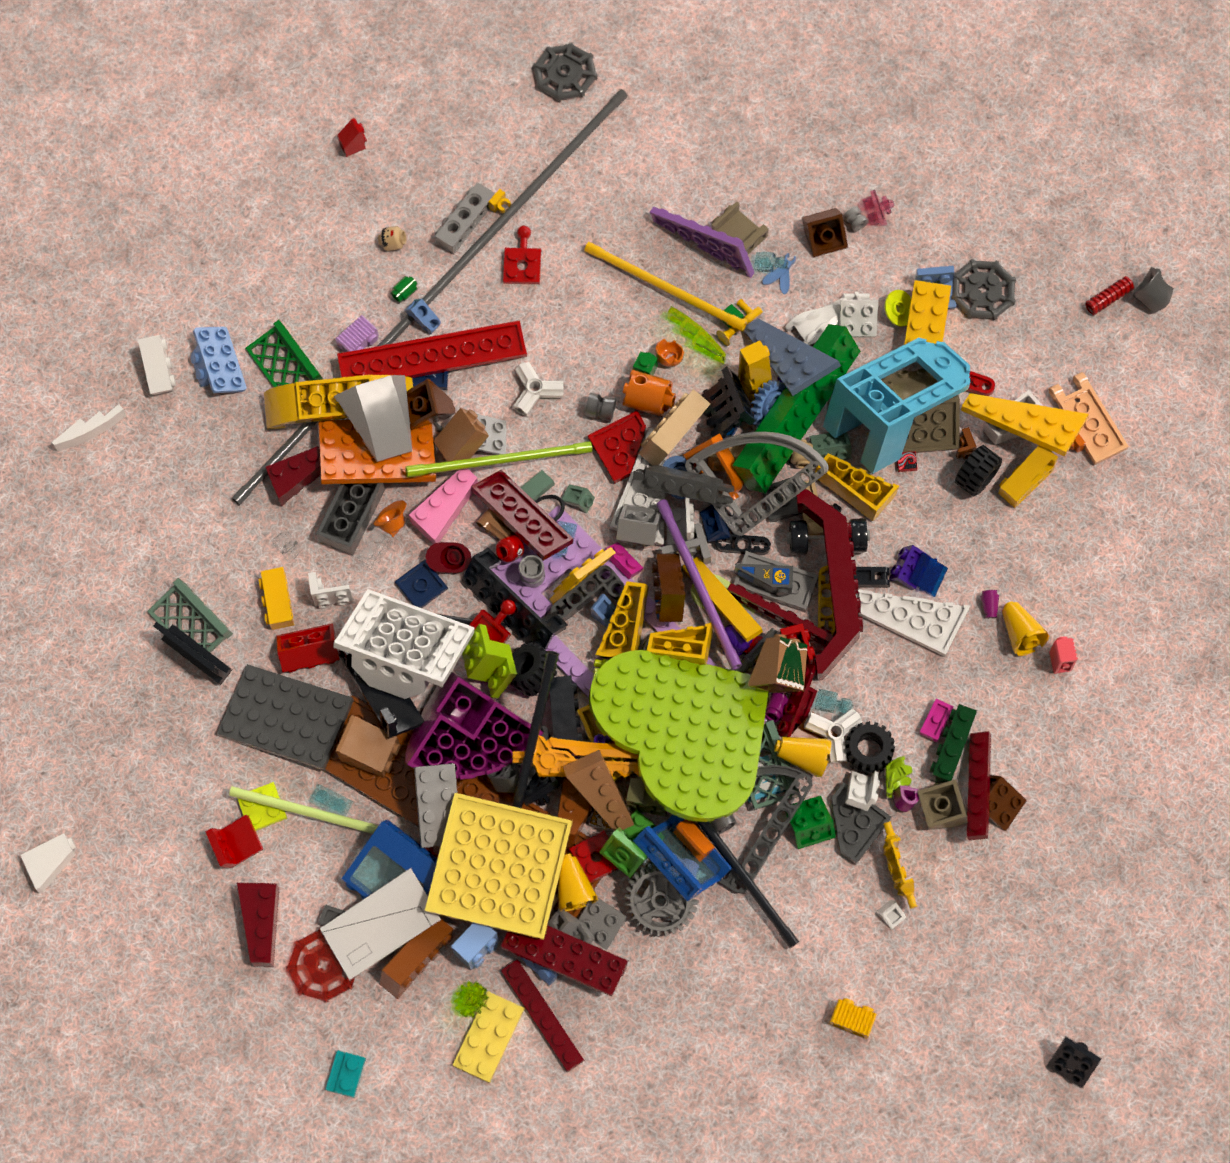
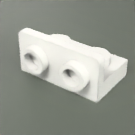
(862, 790)

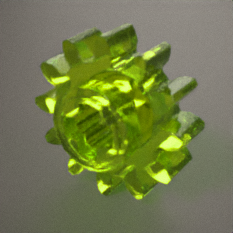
(471, 999)

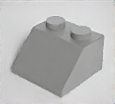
(638, 525)

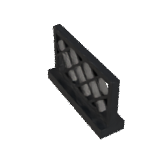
(194, 652)

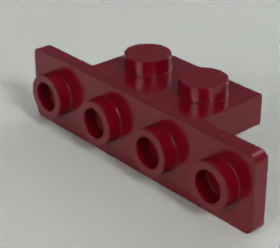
(798, 705)

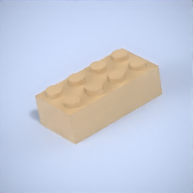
(673, 427)

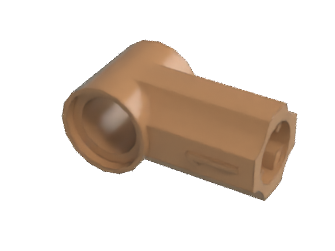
(494, 525)

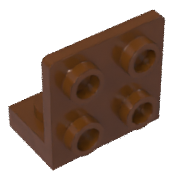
(1004, 802)

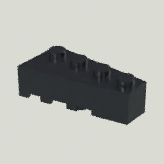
(564, 709)

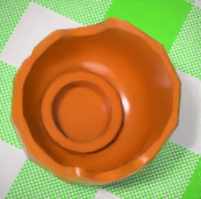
(665, 348)

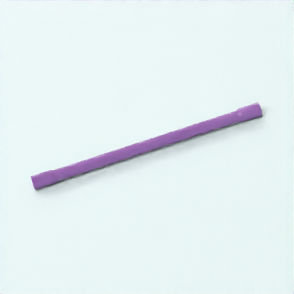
(730, 652)

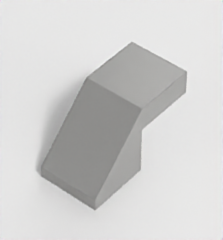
(570, 925)

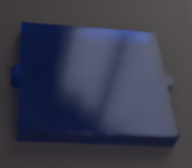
(928, 574)

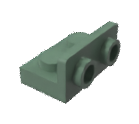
(826, 443)

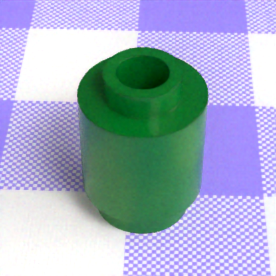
(404, 289)

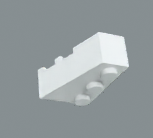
(157, 364)

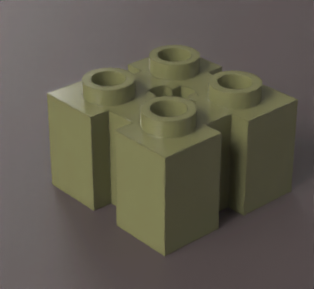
(640, 800)

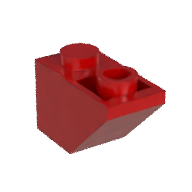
(352, 138)

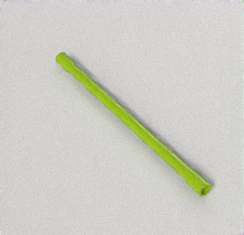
(421, 469)

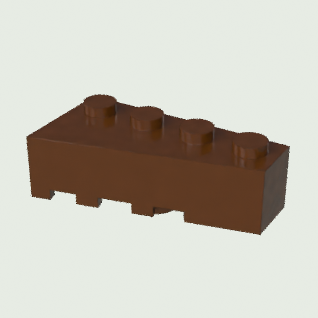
(669, 588)

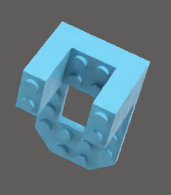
(867, 400)

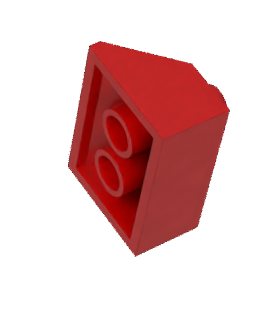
(307, 648)

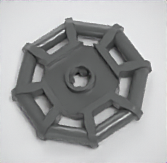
(567, 80)
(990, 282)

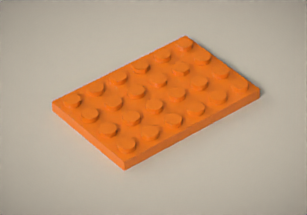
(348, 460)

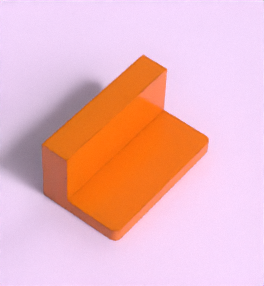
(694, 839)

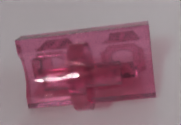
(874, 202)

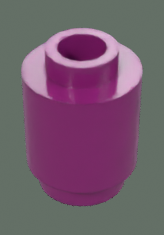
(776, 706)

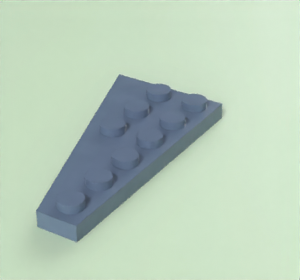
(791, 359)

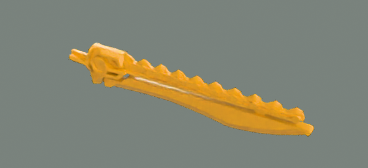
(550, 762)

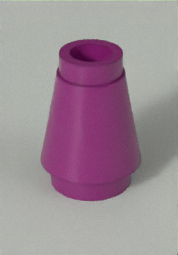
(990, 603)

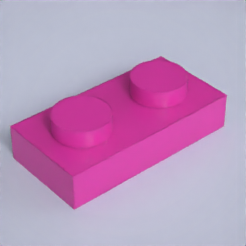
(624, 561)
(936, 720)

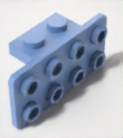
(216, 360)

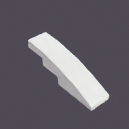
(82, 431)

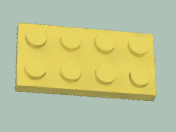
(488, 1037)

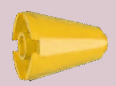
(1023, 629)
(805, 753)
(574, 886)

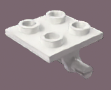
(859, 314)

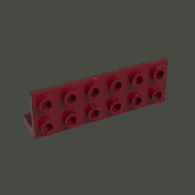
(570, 958)

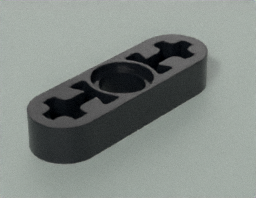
(757, 539)

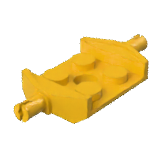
(898, 873)

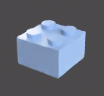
(475, 944)

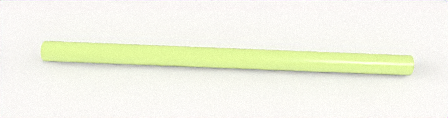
(302, 810)

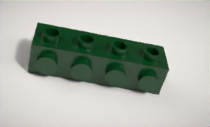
(955, 740)

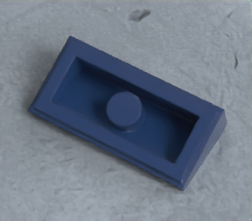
(714, 524)

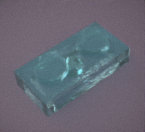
(331, 801)

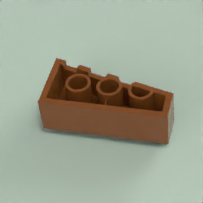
(414, 958)

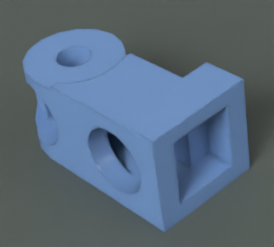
(423, 315)

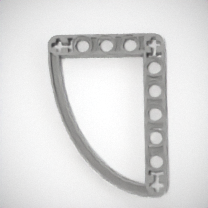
(789, 442)

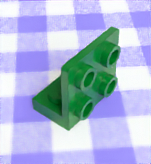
(812, 823)

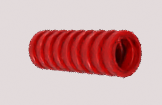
(1110, 295)

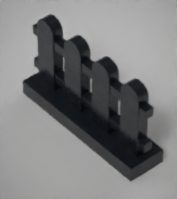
(728, 392)

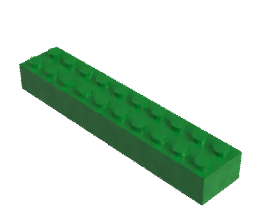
(794, 414)

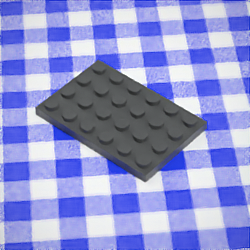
(285, 717)

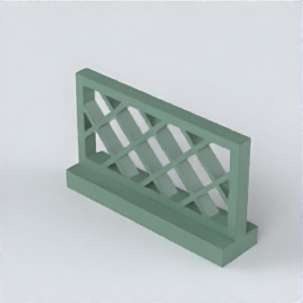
(198, 607)
(771, 736)

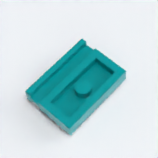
(345, 1074)

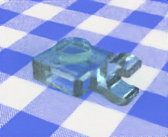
(767, 261)

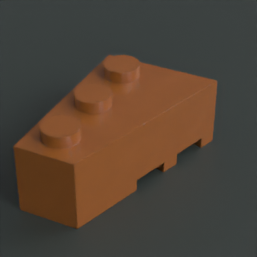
(573, 807)

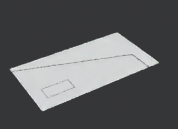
(379, 924)

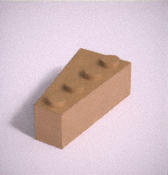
(598, 787)

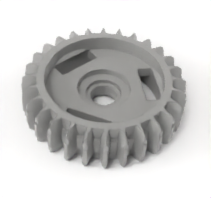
(646, 906)

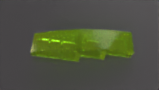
(700, 338)

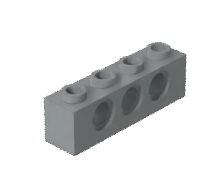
(464, 227)

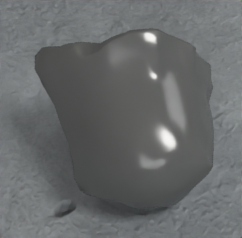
(1154, 291)

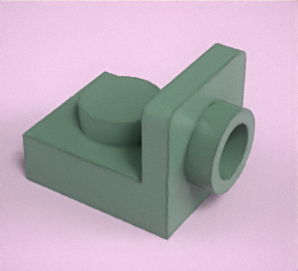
(578, 497)

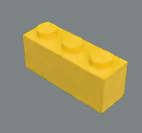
(276, 598)

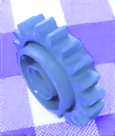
(765, 399)

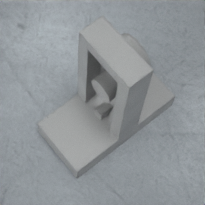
(694, 545)

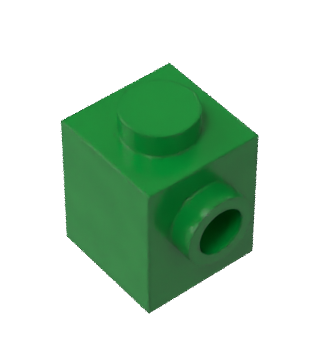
(646, 363)

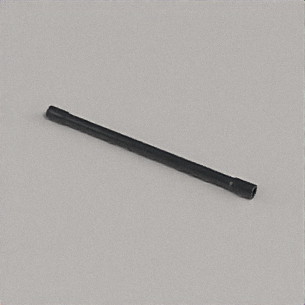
(549, 669)
(784, 931)

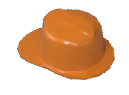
(391, 518)

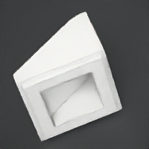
(891, 914)

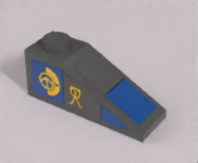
(772, 578)

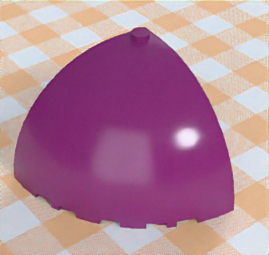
(466, 730)

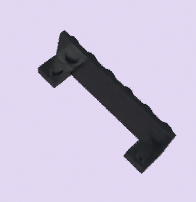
(494, 591)
(392, 712)

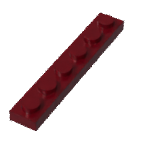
(779, 615)
(979, 786)
(542, 1015)

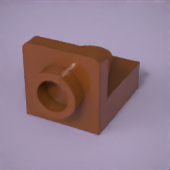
(967, 443)

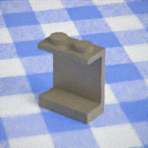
(738, 225)

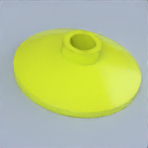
(897, 307)

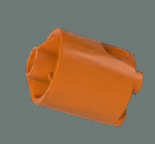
(648, 393)

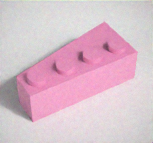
(443, 506)

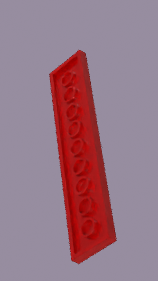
(437, 352)

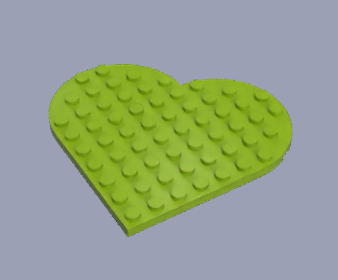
(688, 725)

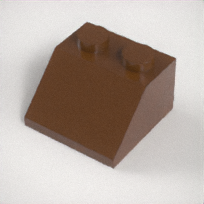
(825, 232)

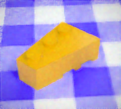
(1028, 476)
(683, 644)

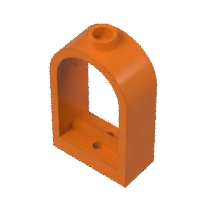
(726, 459)

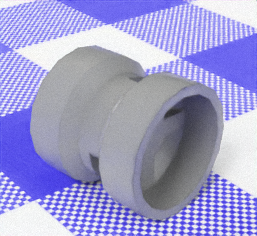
(855, 218)

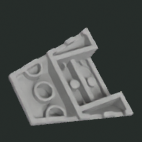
(380, 415)

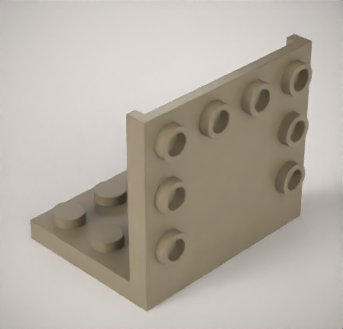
(935, 428)

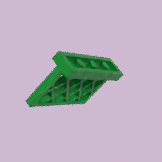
(293, 349)

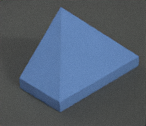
(603, 610)

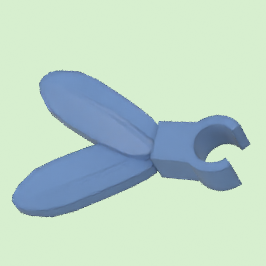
(780, 273)

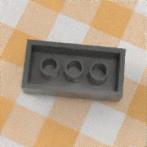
(349, 515)

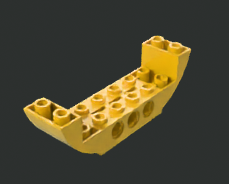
(311, 400)

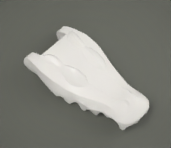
(813, 322)

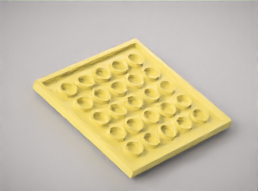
(498, 866)

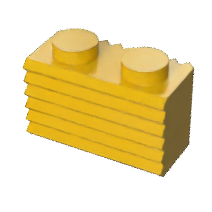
(853, 1018)

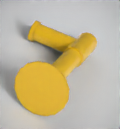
(724, 336)

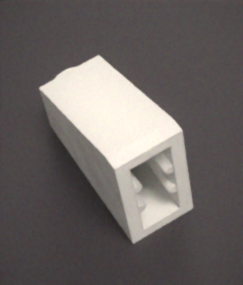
(48, 860)

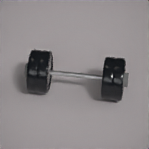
(798, 536)

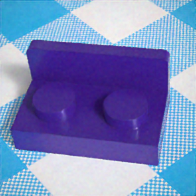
(905, 565)

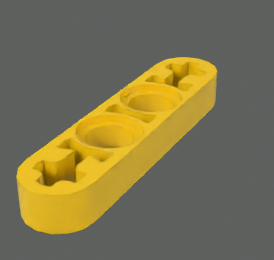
(824, 602)

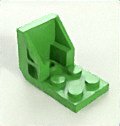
(621, 848)

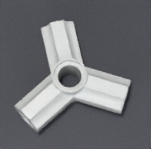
(529, 379)
(843, 726)

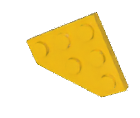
(579, 574)

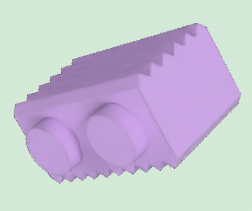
(357, 335)

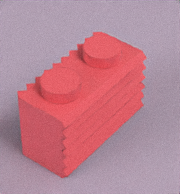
(1063, 655)

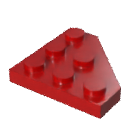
(619, 445)

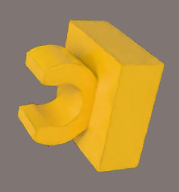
(498, 200)

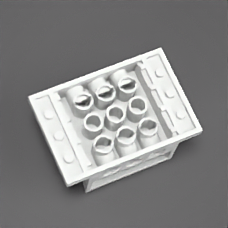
(401, 645)

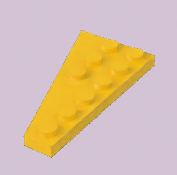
(1039, 424)

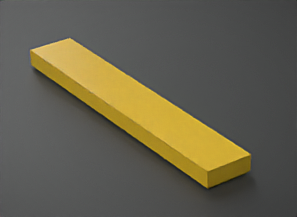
(727, 604)

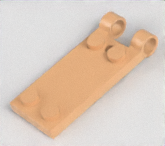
(1099, 431)

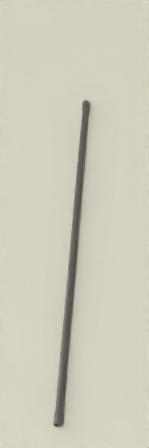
(614, 102)

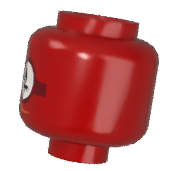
(509, 549)

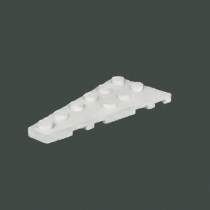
(637, 495)
(915, 618)

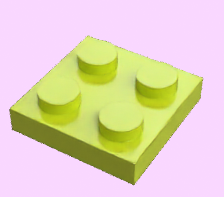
(261, 814)

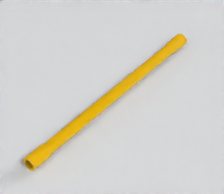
(731, 320)

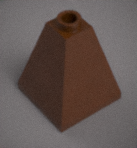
(428, 404)

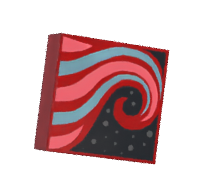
(907, 462)

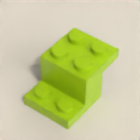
(489, 661)

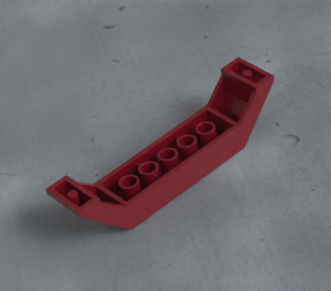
(841, 579)

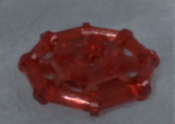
(312, 971)

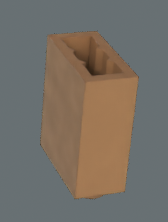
(461, 436)

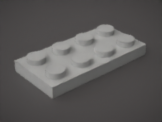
(803, 583)
(434, 797)

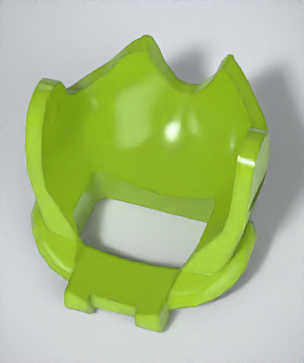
(897, 775)

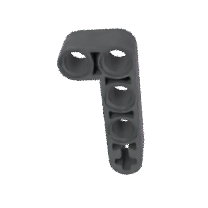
(586, 597)
(507, 778)

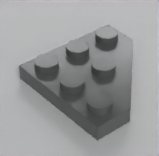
(856, 827)

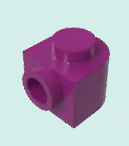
(905, 798)

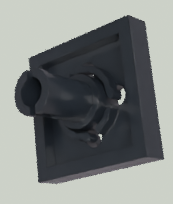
(538, 789)
(1075, 1058)

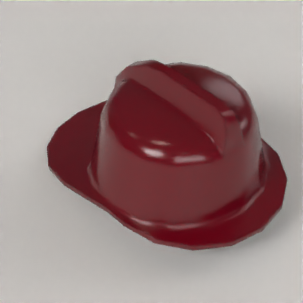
(448, 557)

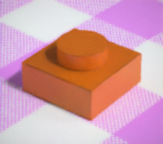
(1078, 444)

